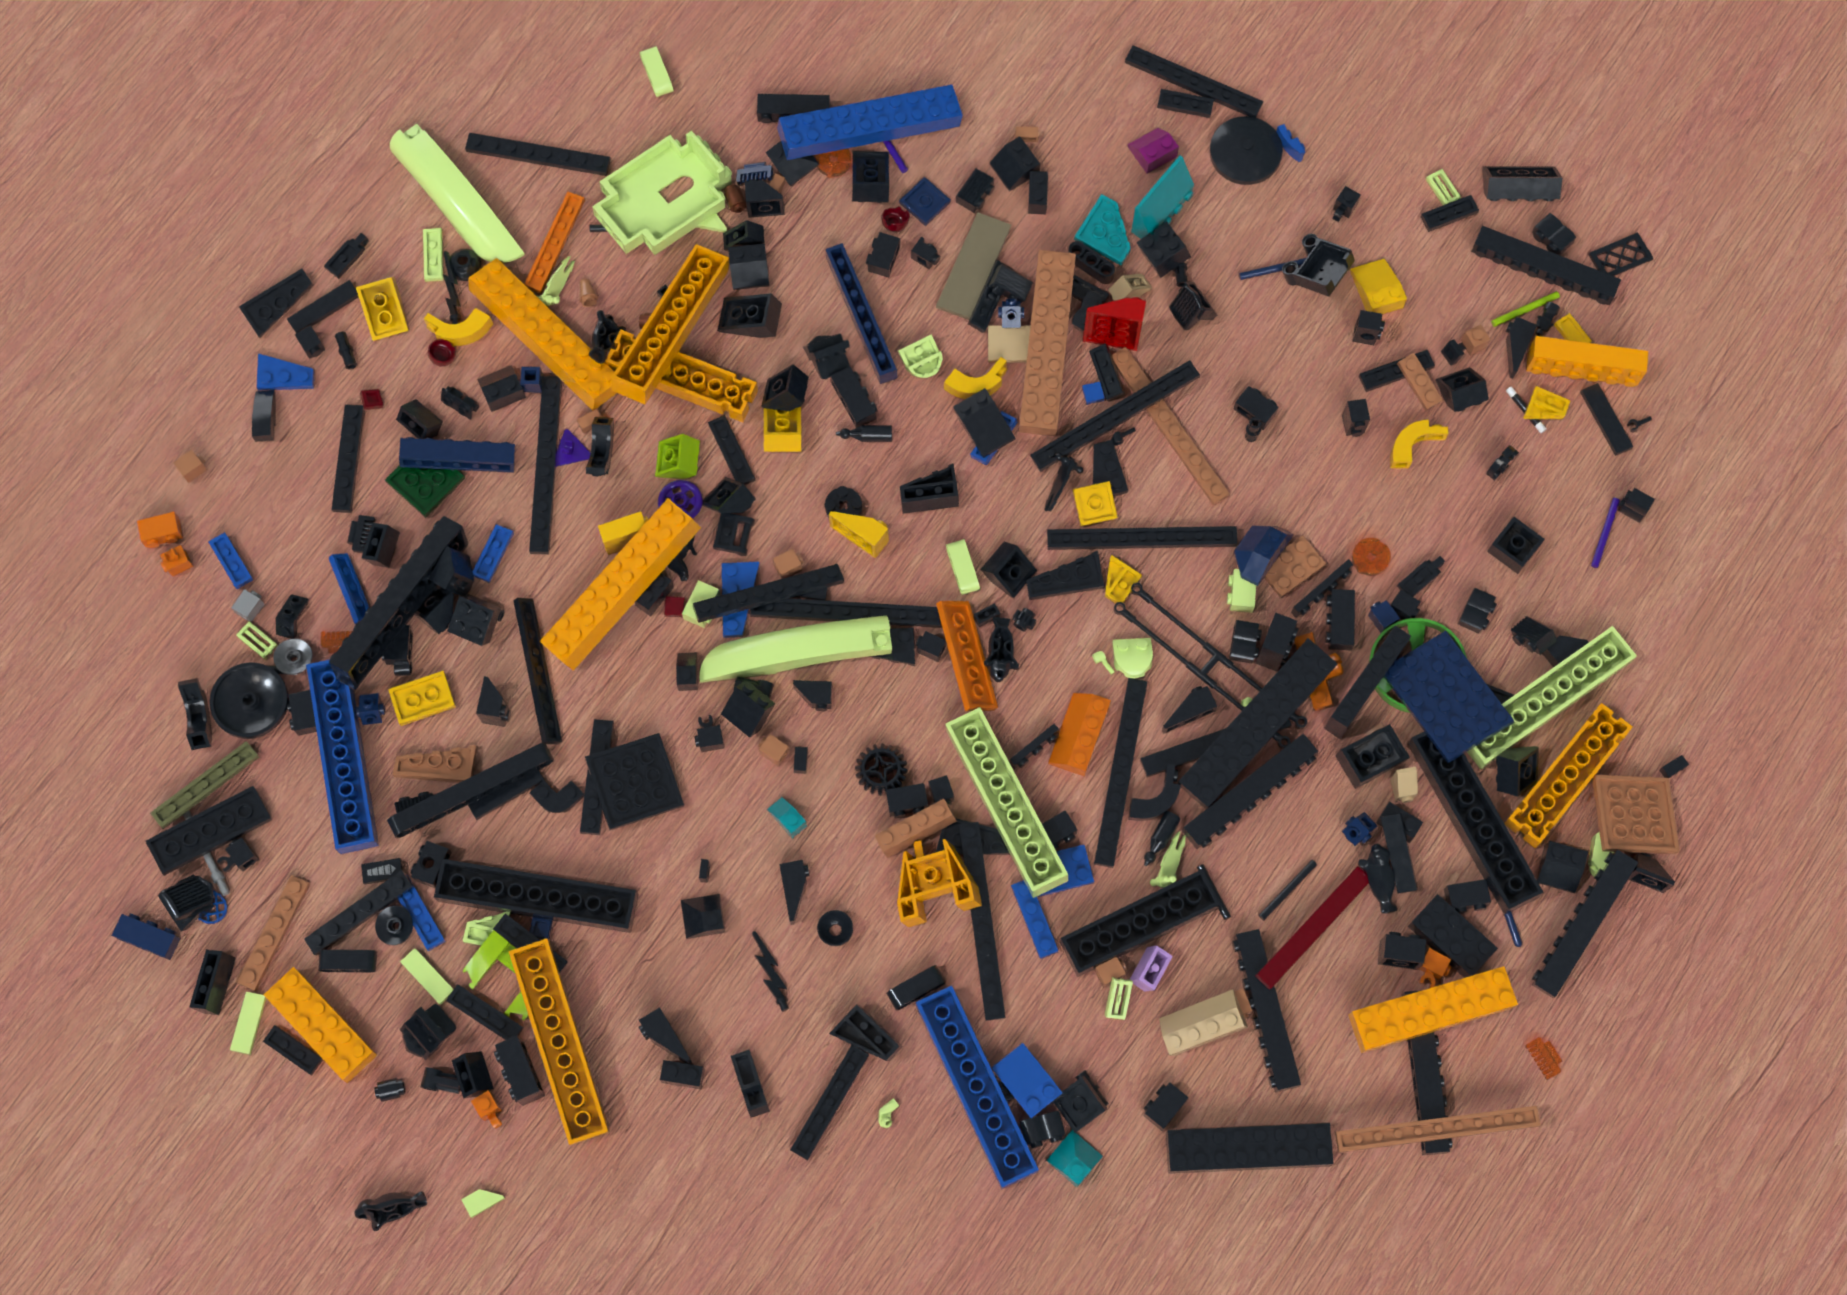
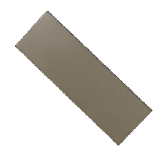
(973, 265)

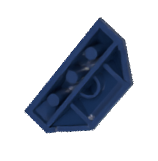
(1260, 551)

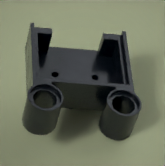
(1322, 268)

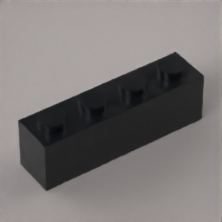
(773, 106)

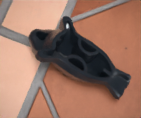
(604, 336)
(1001, 650)
(1380, 877)
(389, 1208)

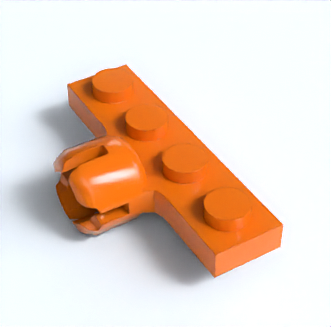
(1321, 697)

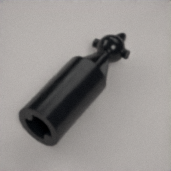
(868, 433)
(1161, 835)

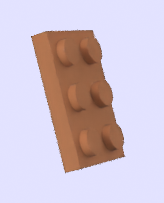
(1294, 567)

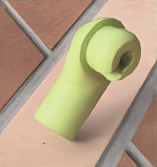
(885, 1113)

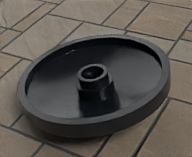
(1246, 150)
(249, 700)

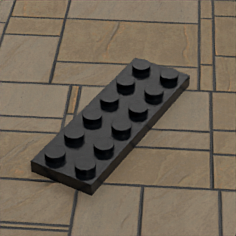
(208, 830)

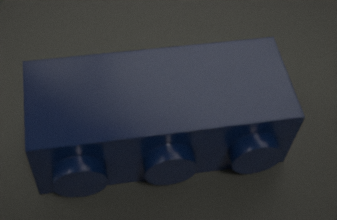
(146, 936)

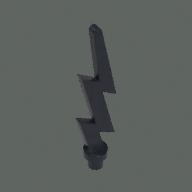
(450, 280)
(775, 982)

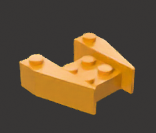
(933, 877)

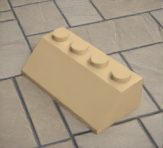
(1202, 1023)

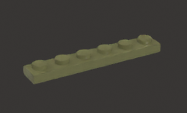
(204, 785)

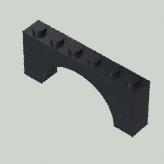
(1367, 682)

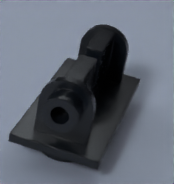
(452, 398)

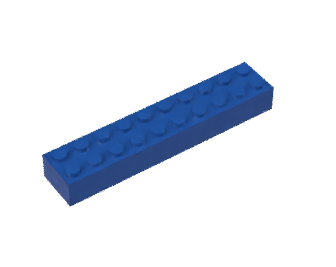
(869, 122)
(342, 760)
(976, 1087)

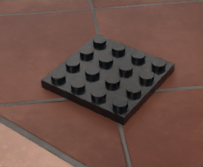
(634, 781)

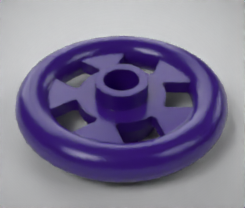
(685, 486)

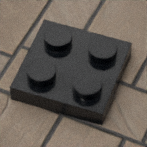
(1079, 1104)

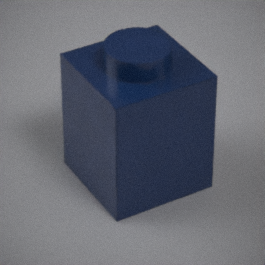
(531, 379)
(1383, 615)

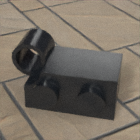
(400, 653)

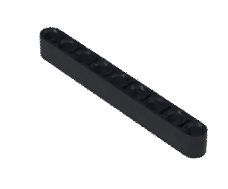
(470, 790)

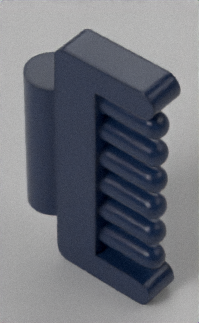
(755, 169)

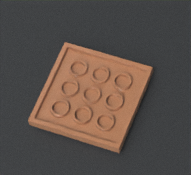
(1635, 814)

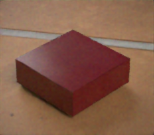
(371, 399)
(674, 606)

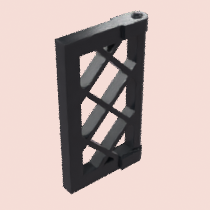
(1641, 248)

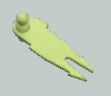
(556, 283)
(1169, 863)

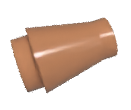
(587, 294)

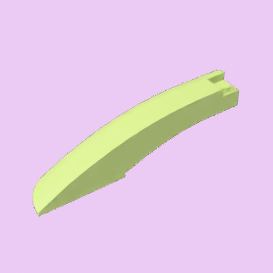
(454, 195)
(797, 648)

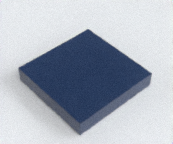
(924, 201)

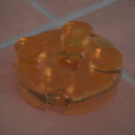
(837, 168)
(1378, 549)

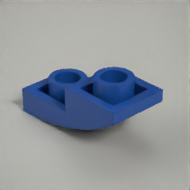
(1291, 146)

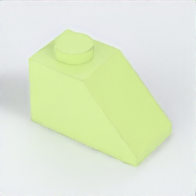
(1596, 855)

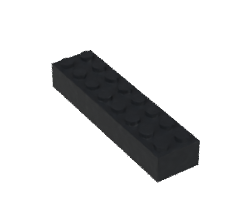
(1139, 922)
(1249, 1148)

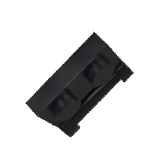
(727, 533)

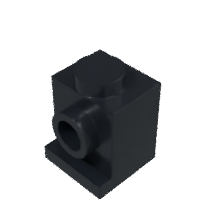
(925, 254)

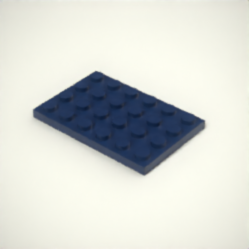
(1447, 697)

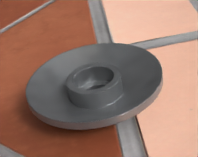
(289, 649)

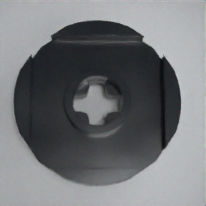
(1502, 463)
(841, 495)

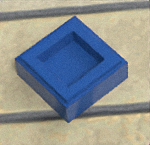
(1093, 393)

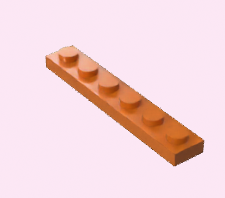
(554, 242)

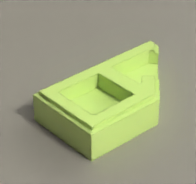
(713, 223)
(480, 1201)

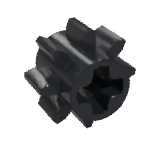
(1024, 619)

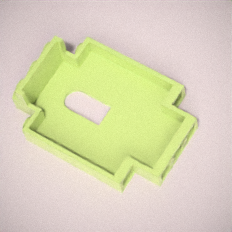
(637, 211)

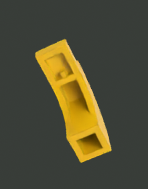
(462, 333)
(964, 386)
(1418, 431)

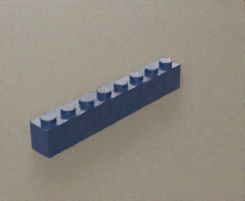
(861, 313)

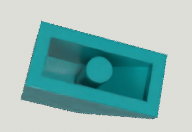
(787, 817)

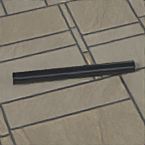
(1287, 890)

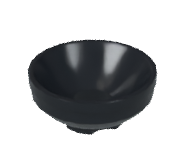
(464, 271)
(832, 918)

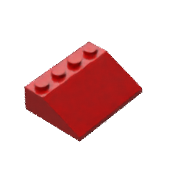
(1115, 323)

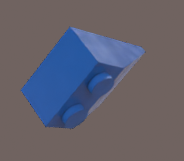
(1026, 1080)

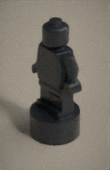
(1544, 321)

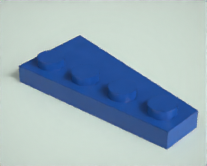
(735, 578)

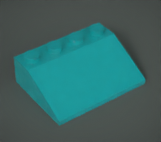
(1163, 199)

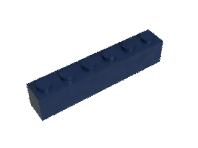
(457, 455)

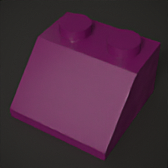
(1154, 149)

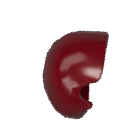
(895, 219)
(441, 352)

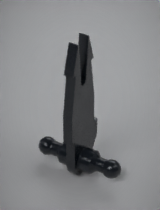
(1068, 464)

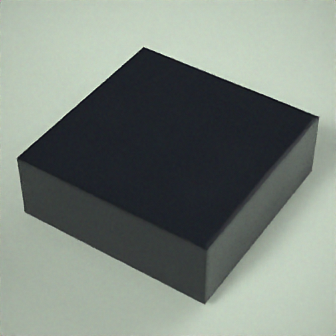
(704, 870)

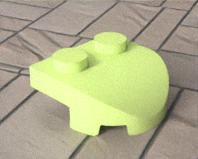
(922, 357)
(1133, 656)

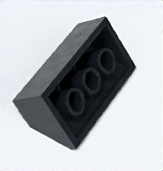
(1521, 183)

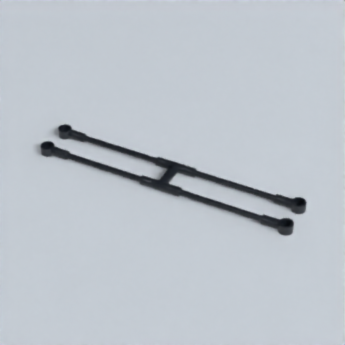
(1200, 673)

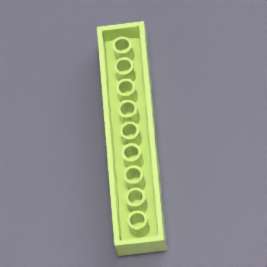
(1557, 691)
(1007, 802)

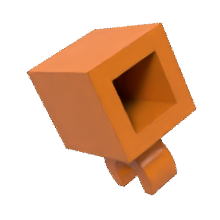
(175, 560)
(1434, 966)
(487, 1108)

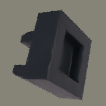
(1453, 352)

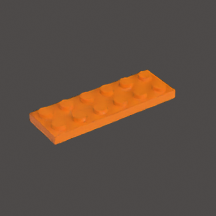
(967, 655)

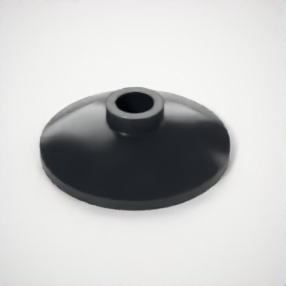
(386, 923)

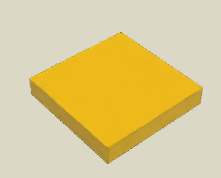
(1095, 503)

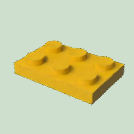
(421, 698)

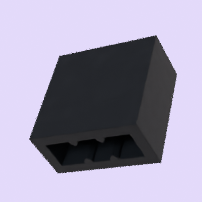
(748, 708)

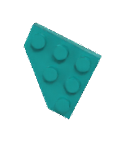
(1105, 231)

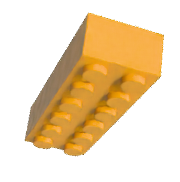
(1587, 361)
(320, 1025)

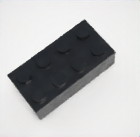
(1452, 936)

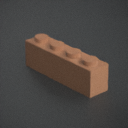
(915, 828)

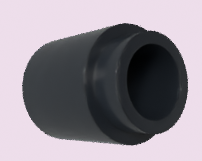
(390, 1089)

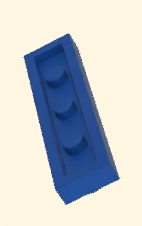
(349, 586)
(422, 919)
(1035, 920)

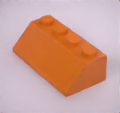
(1079, 733)

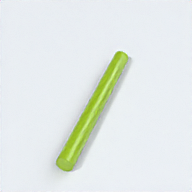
(1524, 309)

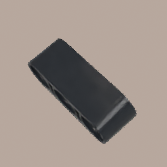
(1095, 270)
(347, 961)
(916, 987)

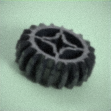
(889, 767)

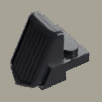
(1191, 306)
(828, 354)
(188, 900)
(426, 1031)

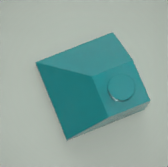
(1074, 1158)

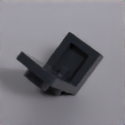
(287, 617)

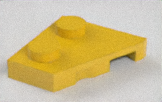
(1546, 405)
(1120, 580)

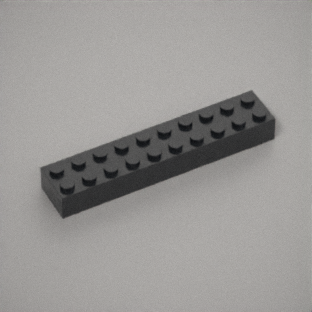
(395, 605)
(1257, 723)
(1478, 825)
(536, 895)

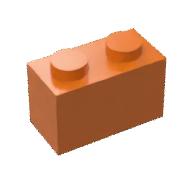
(160, 530)

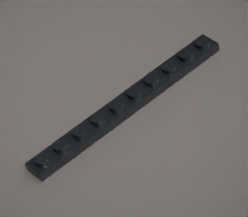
(1115, 415)
(545, 465)
(1142, 537)
(838, 610)
(1120, 773)
(983, 924)

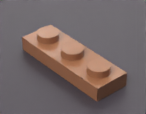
(1419, 381)

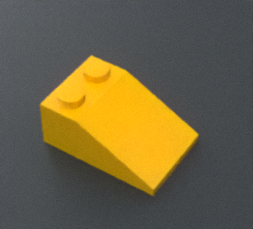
(1378, 287)
(382, 308)
(782, 430)
(861, 530)

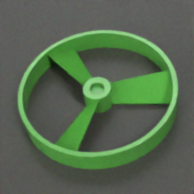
(1416, 629)

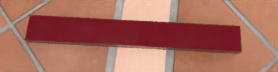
(1313, 928)

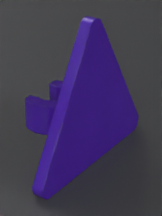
(570, 450)

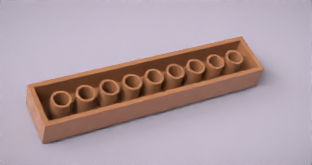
(1047, 343)

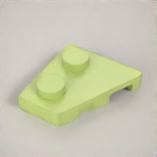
(479, 930)

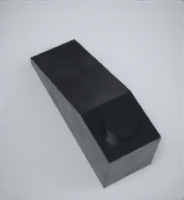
(1517, 342)
(1196, 705)
(794, 885)

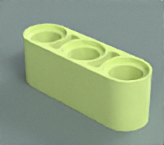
(656, 71)
(962, 567)

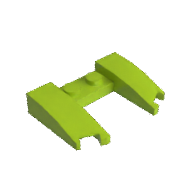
(494, 949)

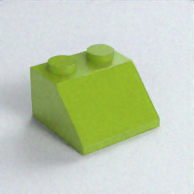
(677, 457)

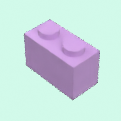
(1151, 968)

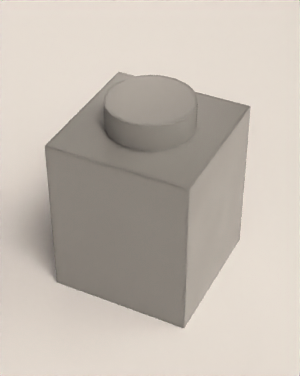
(248, 605)

